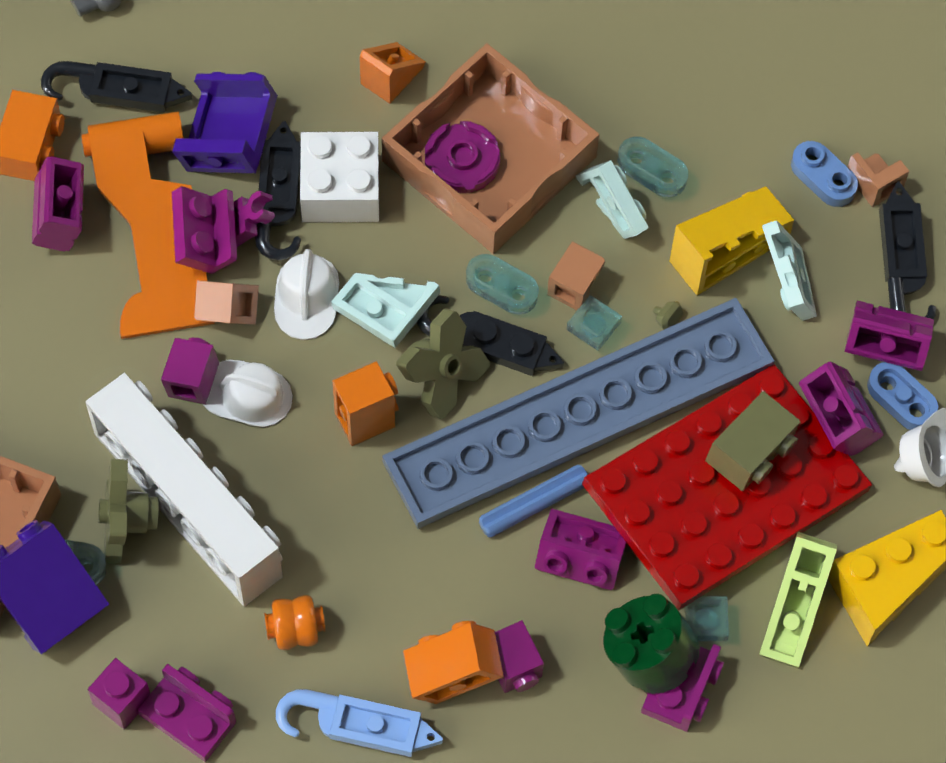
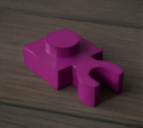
(249, 213)

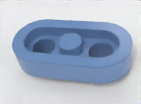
(822, 172)
(904, 396)

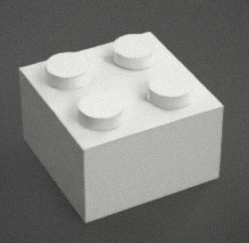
(339, 177)

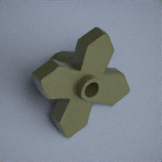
(442, 362)
(124, 511)

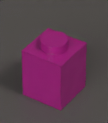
(190, 370)
(519, 658)
(119, 693)

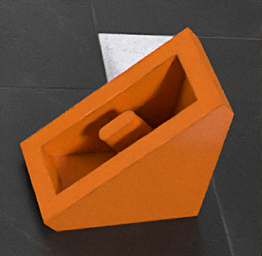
(388, 69)

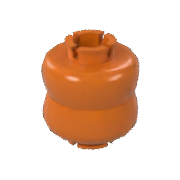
(295, 622)

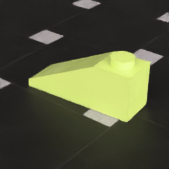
(798, 599)

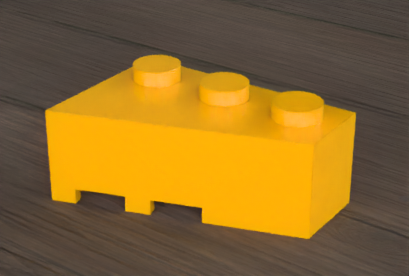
(725, 238)
(889, 573)

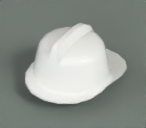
(305, 296)
(249, 394)
(924, 451)

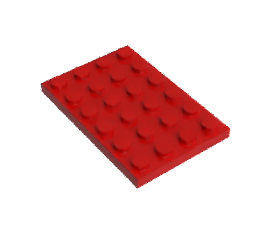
(694, 522)

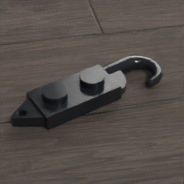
(119, 85)
(280, 179)
(903, 248)
(502, 341)

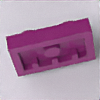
(204, 229)
(580, 549)
(686, 701)
(189, 712)

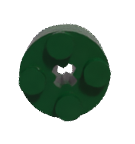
(650, 643)

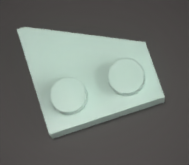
(615, 200)
(791, 270)
(384, 305)

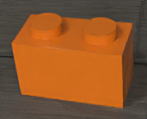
(28, 133)
(365, 402)
(453, 662)

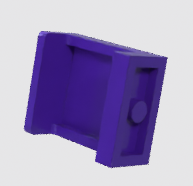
(228, 124)
(46, 586)

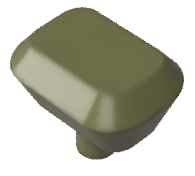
(669, 314)

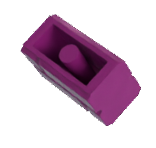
(58, 204)
(889, 335)
(840, 409)

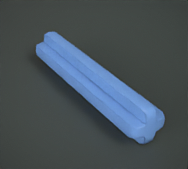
(532, 501)

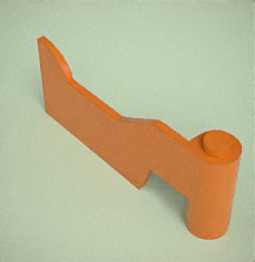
(124, 179)

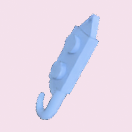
(361, 722)

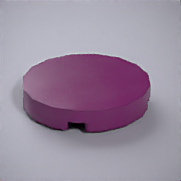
(463, 156)

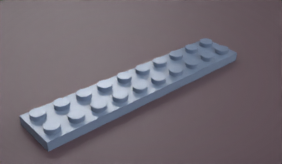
(576, 412)

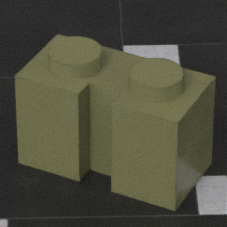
(752, 441)

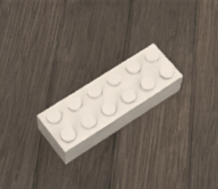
(186, 489)

